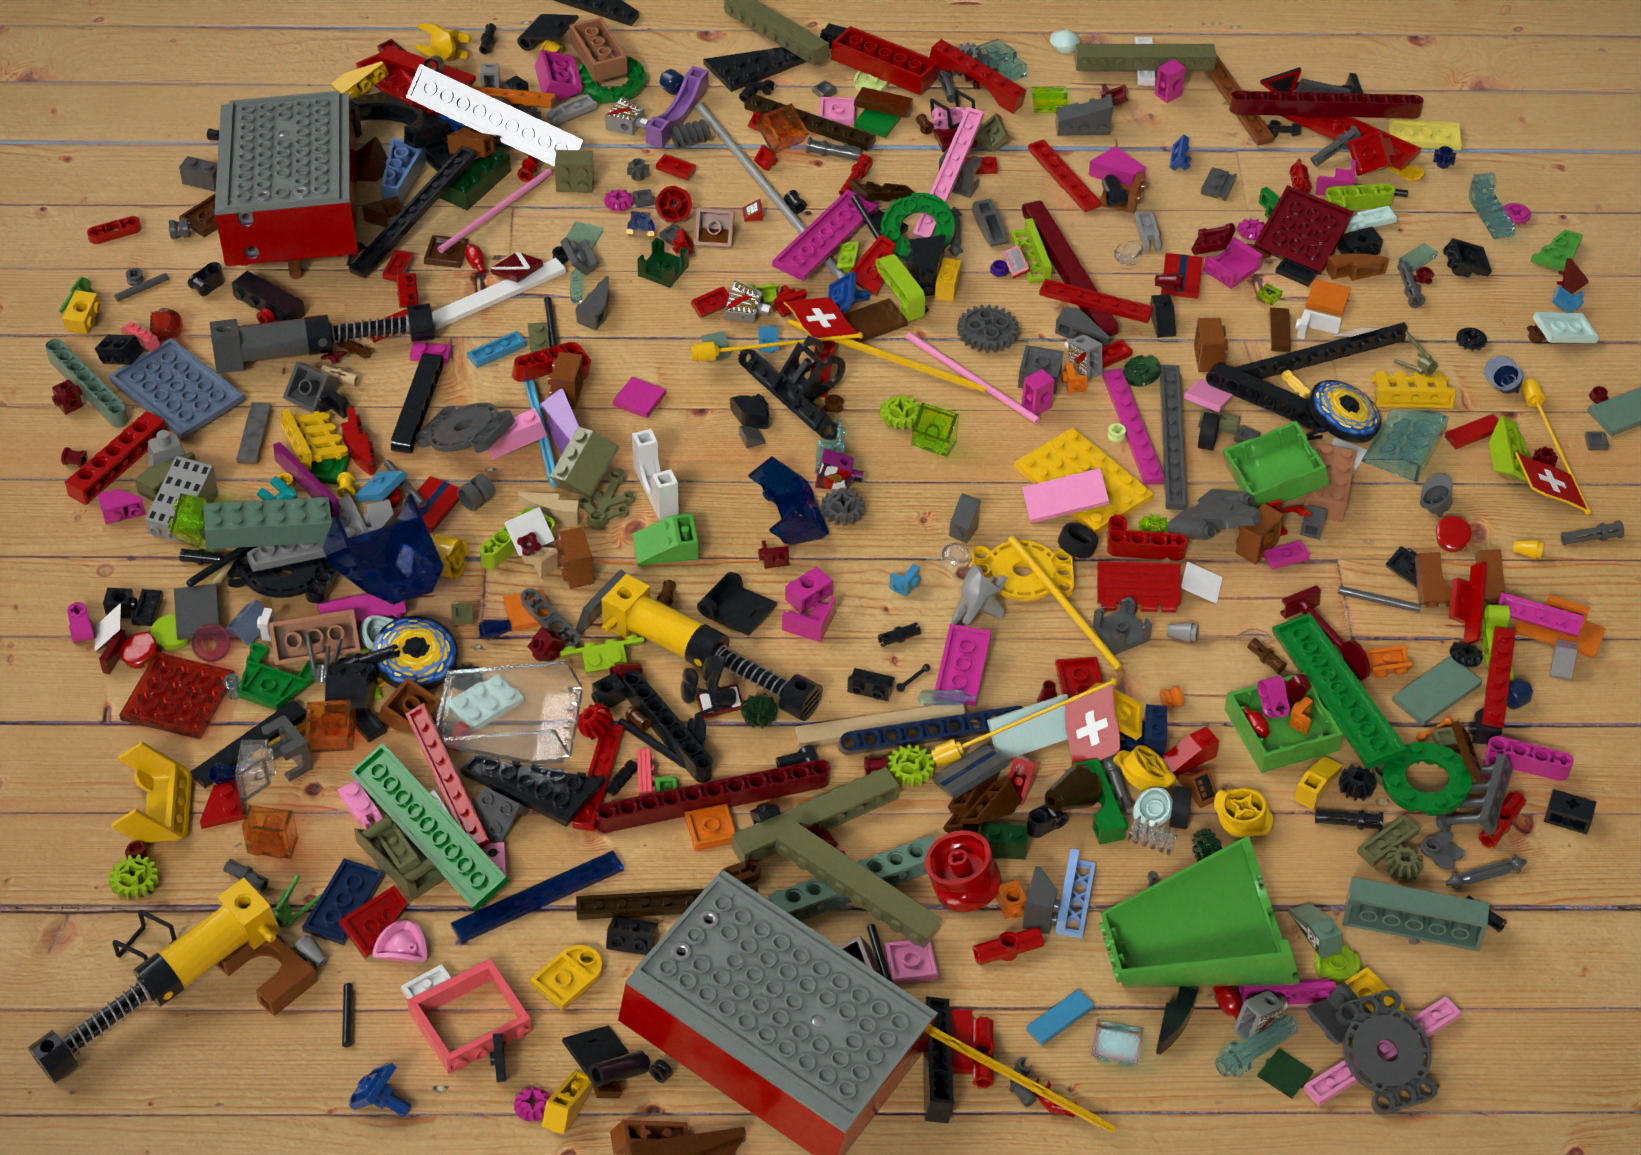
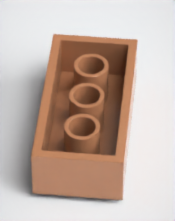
(598, 49)
(1340, 468)
(324, 629)

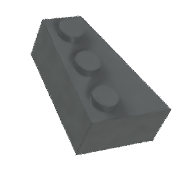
(1085, 118)

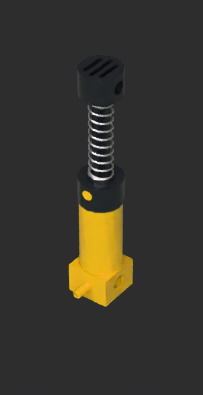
(631, 609)
(165, 974)

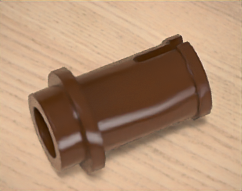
(926, 126)
(634, 715)

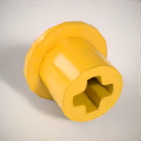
(551, 45)

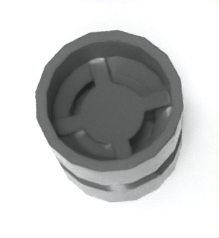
(476, 491)

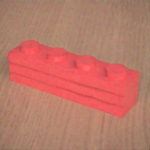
(145, 338)
(645, 771)

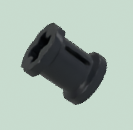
(797, 204)

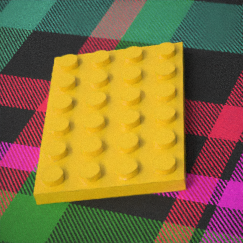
(1074, 454)

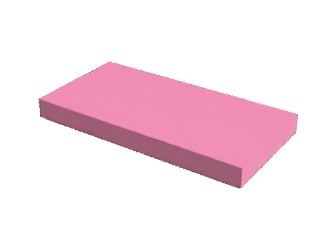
(1065, 495)

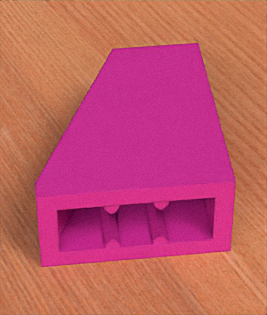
(1116, 163)

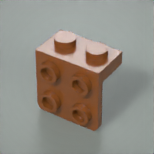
(1134, 194)

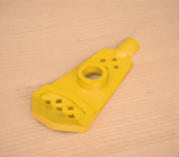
(1410, 172)

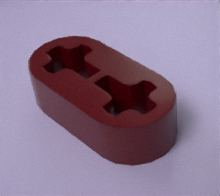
(1297, 688)

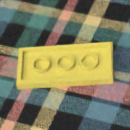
(1427, 133)

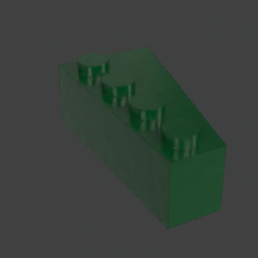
(478, 179)

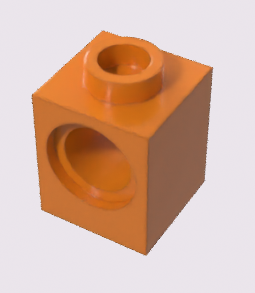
(1011, 892)

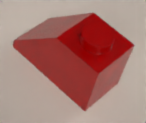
(1023, 775)

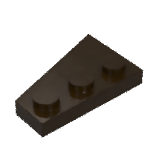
(887, 192)

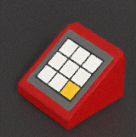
(753, 211)

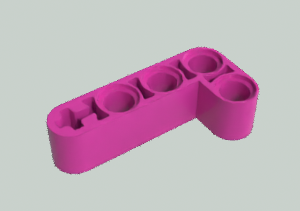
(1529, 758)

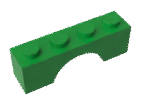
(1108, 821)

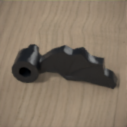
(361, 246)

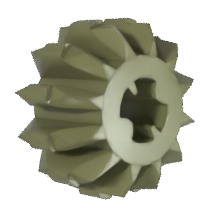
(1404, 863)

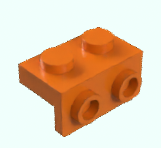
(1388, 660)

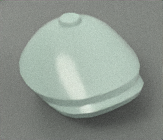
(1064, 41)
(370, 628)
(1153, 804)

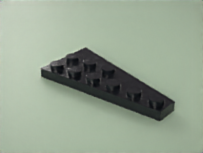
(610, 9)
(752, 66)
(538, 787)

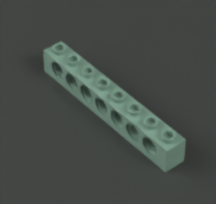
(893, 866)

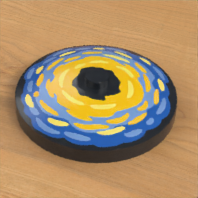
(1344, 411)
(425, 652)

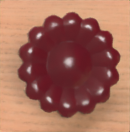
(334, 356)

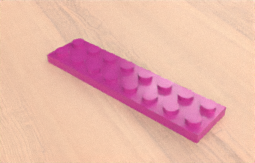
(823, 237)

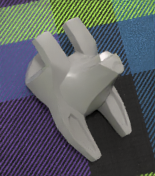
(979, 596)

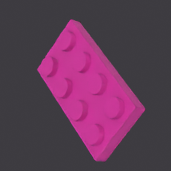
(963, 660)

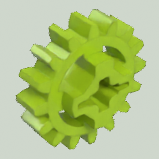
(899, 412)
(910, 765)
(133, 877)

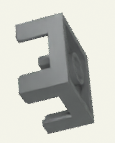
(965, 182)
(1040, 358)
(1122, 629)
(289, 746)

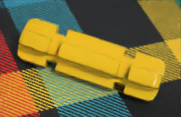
(1298, 386)

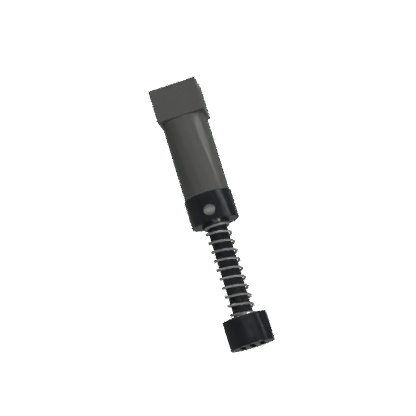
(306, 336)

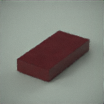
(111, 653)

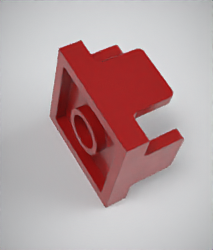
(1371, 152)

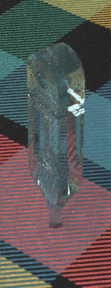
(576, 286)
(943, 697)

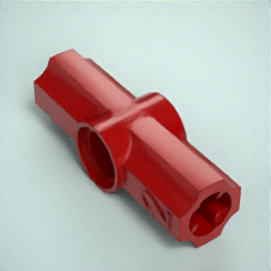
(1510, 810)
(999, 948)
(983, 1041)

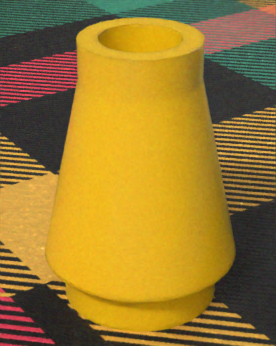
(1530, 548)

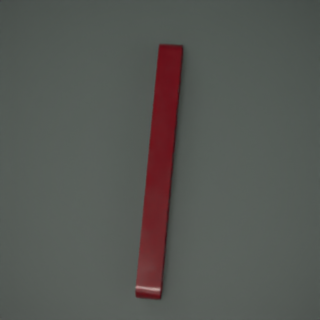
(1326, 104)
(1066, 261)
(730, 791)

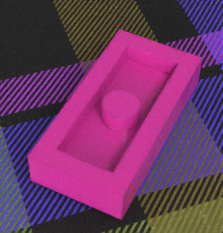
(419, 348)
(1286, 555)

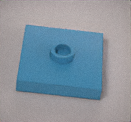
(380, 486)

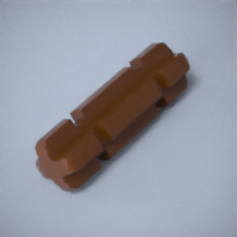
(355, 348)

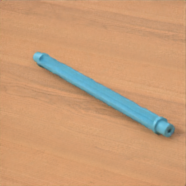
(544, 442)

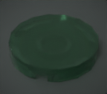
(1142, 370)

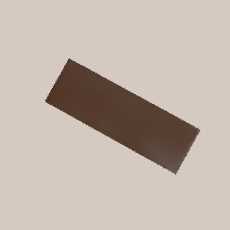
(1280, 329)

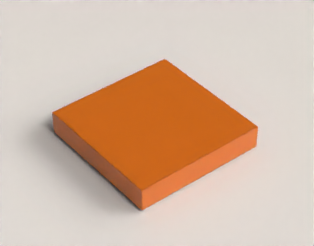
(1328, 297)
(518, 615)
(710, 826)

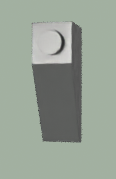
(1074, 323)

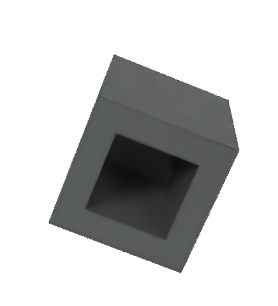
(1314, 525)

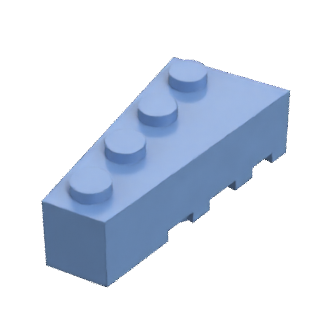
(401, 169)

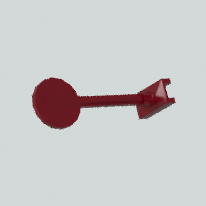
(1351, 650)

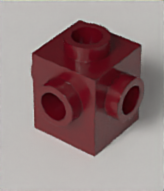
(67, 396)
(546, 645)

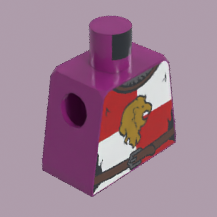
(836, 471)

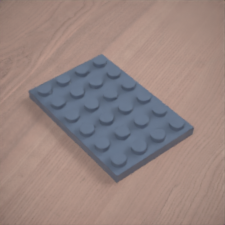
(177, 388)

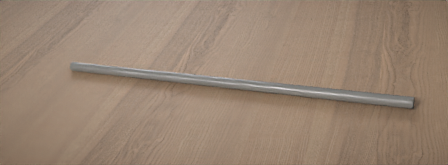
(759, 178)

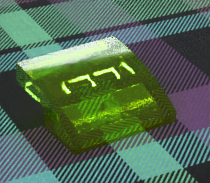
(1048, 98)

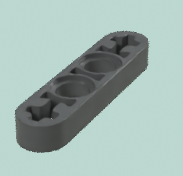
(551, 618)

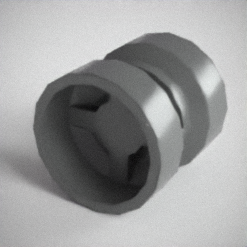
(184, 229)

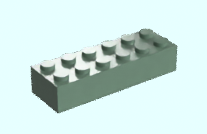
(266, 522)
(1416, 914)

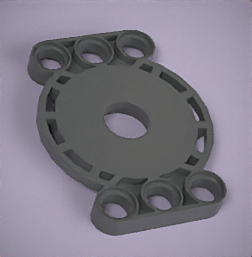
(482, 429)
(1374, 1072)

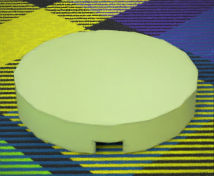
(866, 80)

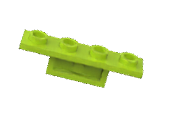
(602, 656)

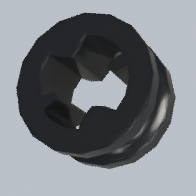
(560, 255)
(660, 1071)

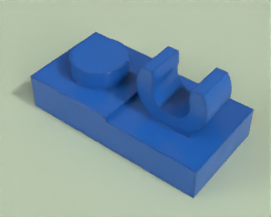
(1178, 155)

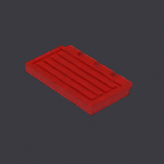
(1144, 582)

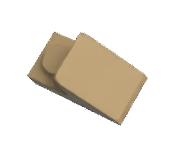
(544, 560)

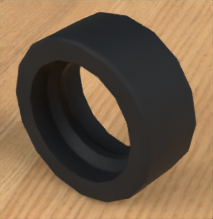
(1208, 431)
(1078, 540)
(1180, 807)

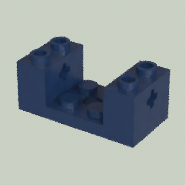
(1153, 731)

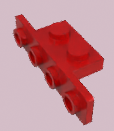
(1468, 601)

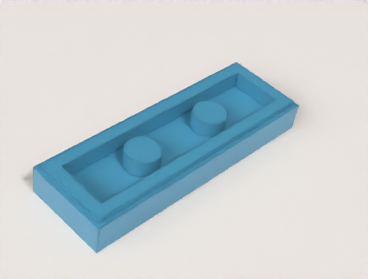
(496, 349)
(1060, 1017)

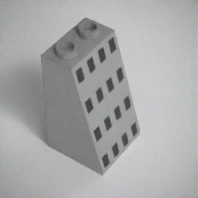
(186, 478)

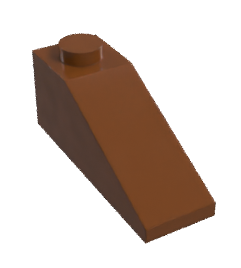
(635, 1131)

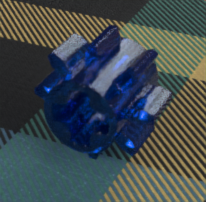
(1444, 157)

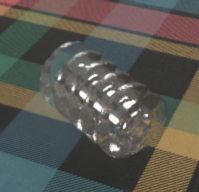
(1152, 834)

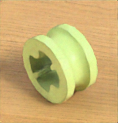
(1116, 437)

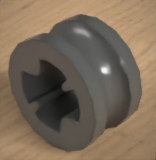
(134, 276)

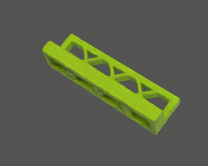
(1037, 251)

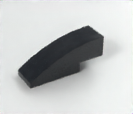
(1176, 1018)

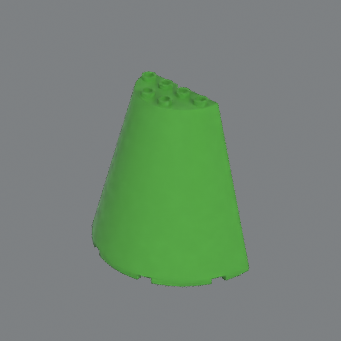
(1201, 928)

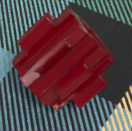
(1546, 456)

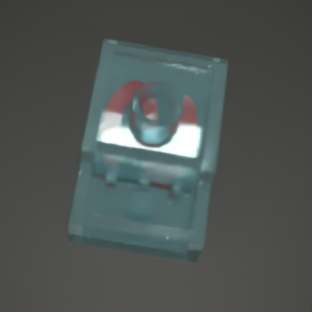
(1005, 58)

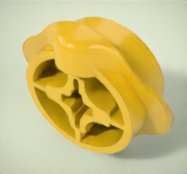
(1144, 768)
(1248, 812)

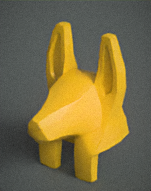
(443, 42)

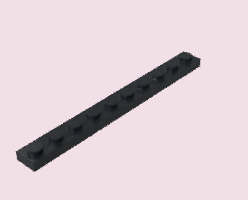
(412, 212)
(1326, 352)

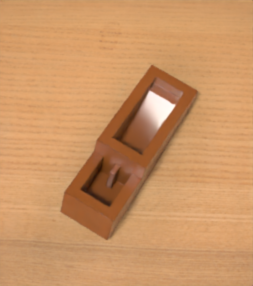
(1356, 266)

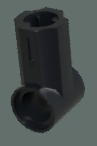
(1114, 193)
(804, 754)

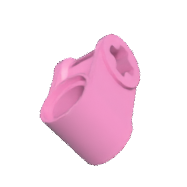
(956, 117)

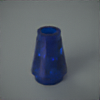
(494, 627)
(222, 773)

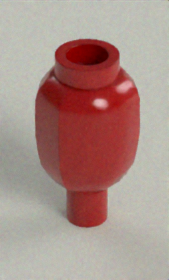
(475, 258)
(1257, 722)
(1228, 1000)

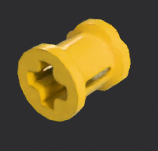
(346, 483)

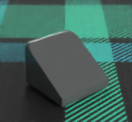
(750, 436)

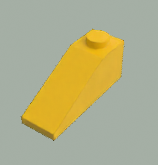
(566, 1102)

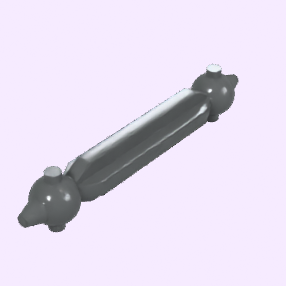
(956, 241)
(1486, 872)

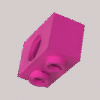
(1170, 81)
(1038, 392)
(808, 589)

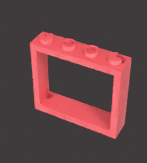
(454, 988)

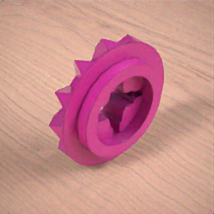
(624, 203)
(1518, 209)
(1250, 233)
(522, 1104)

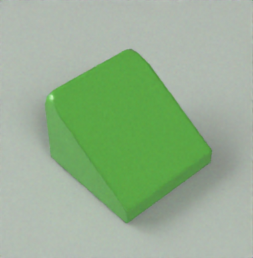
(665, 783)

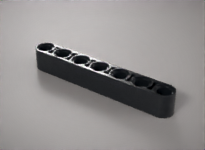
(1262, 394)
(417, 403)
(668, 726)

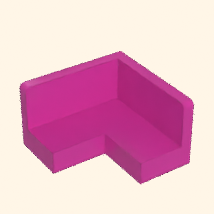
(1342, 178)
(810, 626)

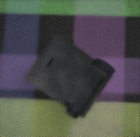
(734, 605)

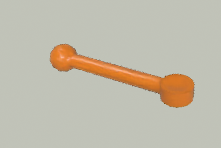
(1421, 736)

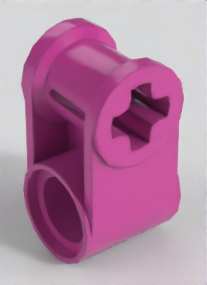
(80, 624)
(1273, 696)

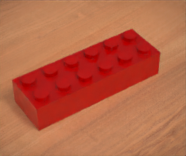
(884, 60)

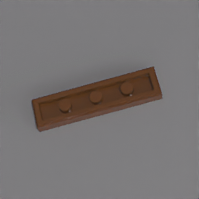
(1467, 751)

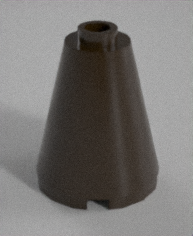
(1074, 790)

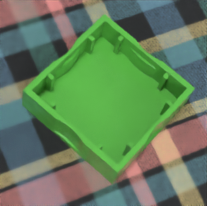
(1276, 465)
(1284, 743)

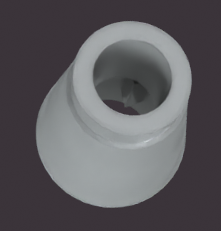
(1183, 631)
(310, 951)

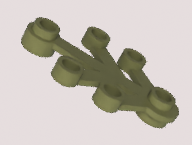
(598, 517)

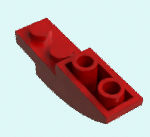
(358, 443)

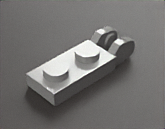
(571, 109)
(1147, 229)

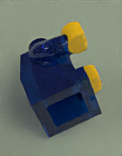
(641, 221)

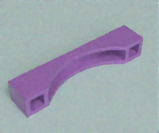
(693, 87)

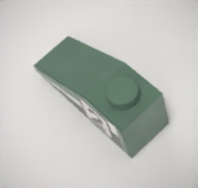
(1318, 929)

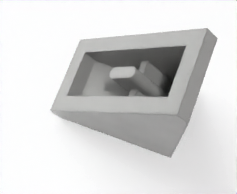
(1563, 659)

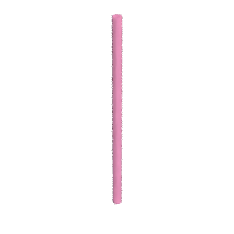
(495, 210)
(972, 377)

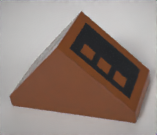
(1201, 783)

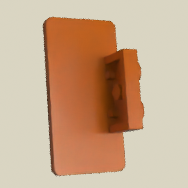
(1588, 637)

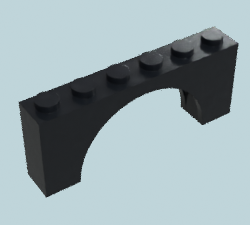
(421, 126)

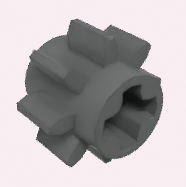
(638, 169)

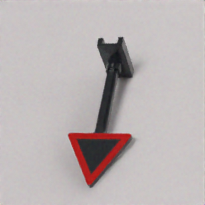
(1288, 82)

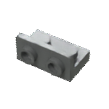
(580, 255)

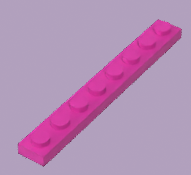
(1135, 430)

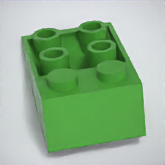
(667, 541)

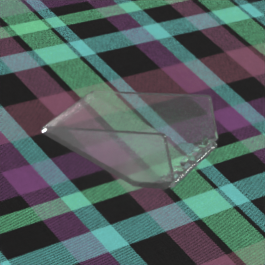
(512, 711)

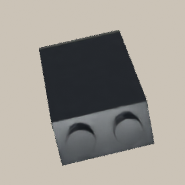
(925, 261)

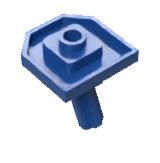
(845, 293)
(376, 1091)

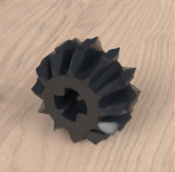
(1357, 782)

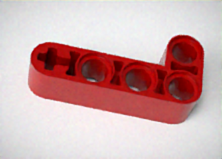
(540, 362)
(1143, 543)

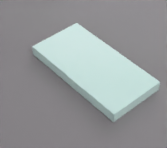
(1032, 734)

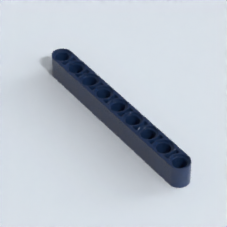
(922, 731)

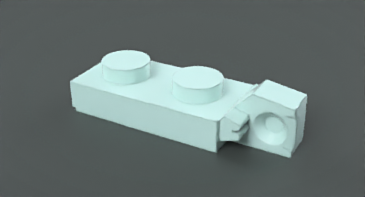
(1373, 217)

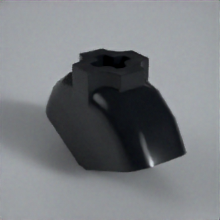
(751, 410)

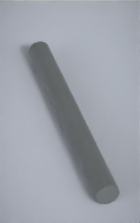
(406, 485)
(1379, 599)

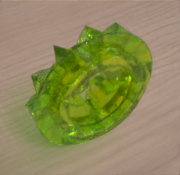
(1145, 524)

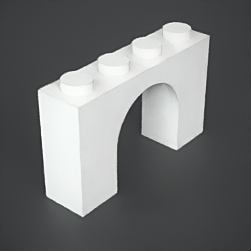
(658, 485)

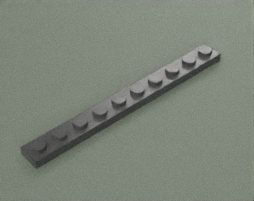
(1172, 438)

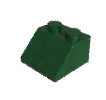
(1006, 838)

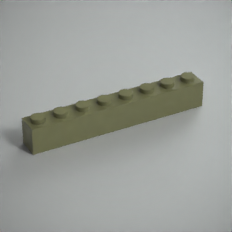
(779, 29)
(1143, 56)
(822, 811)
(858, 884)

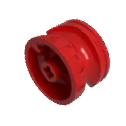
(963, 871)

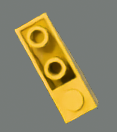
(360, 80)
(1317, 782)

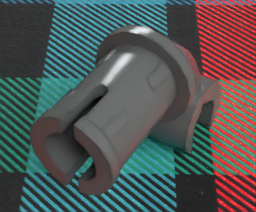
(1024, 1094)

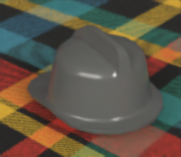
(1437, 494)

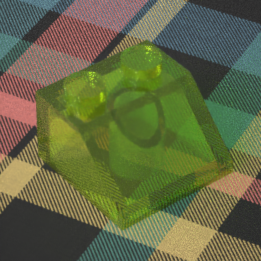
(935, 429)
(188, 519)

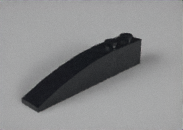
(938, 1067)

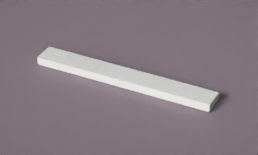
(495, 294)

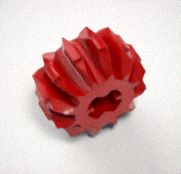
(594, 721)

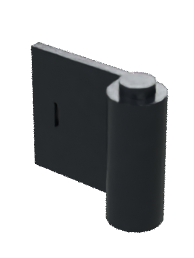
(546, 28)
(605, 1057)

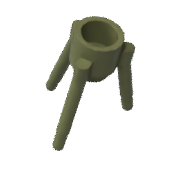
(1425, 362)

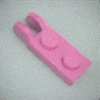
(359, 804)

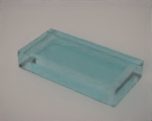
(1419, 256)

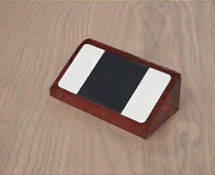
(704, 702)

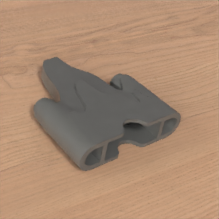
(1216, 511)

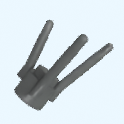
(322, 670)

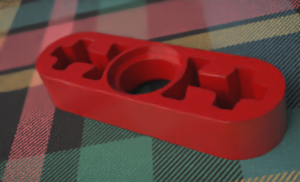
(131, 226)

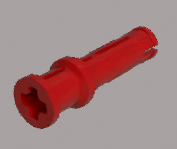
(529, 166)
(858, 171)

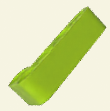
(1361, 196)
(903, 286)
(501, 547)
(1493, 616)

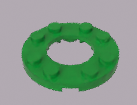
(634, 85)
(913, 204)
(1434, 803)

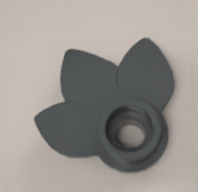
(1442, 851)

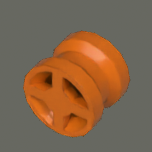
(1172, 697)

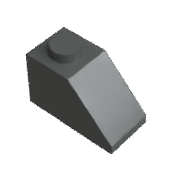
(965, 518)

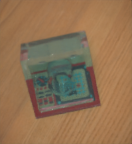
(1117, 1042)

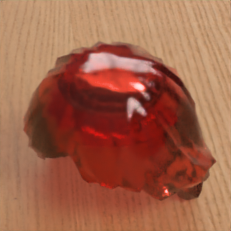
(165, 324)

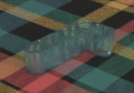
(1489, 207)

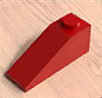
(1192, 751)

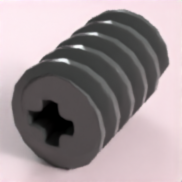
(690, 132)

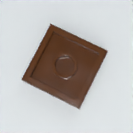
(450, 258)

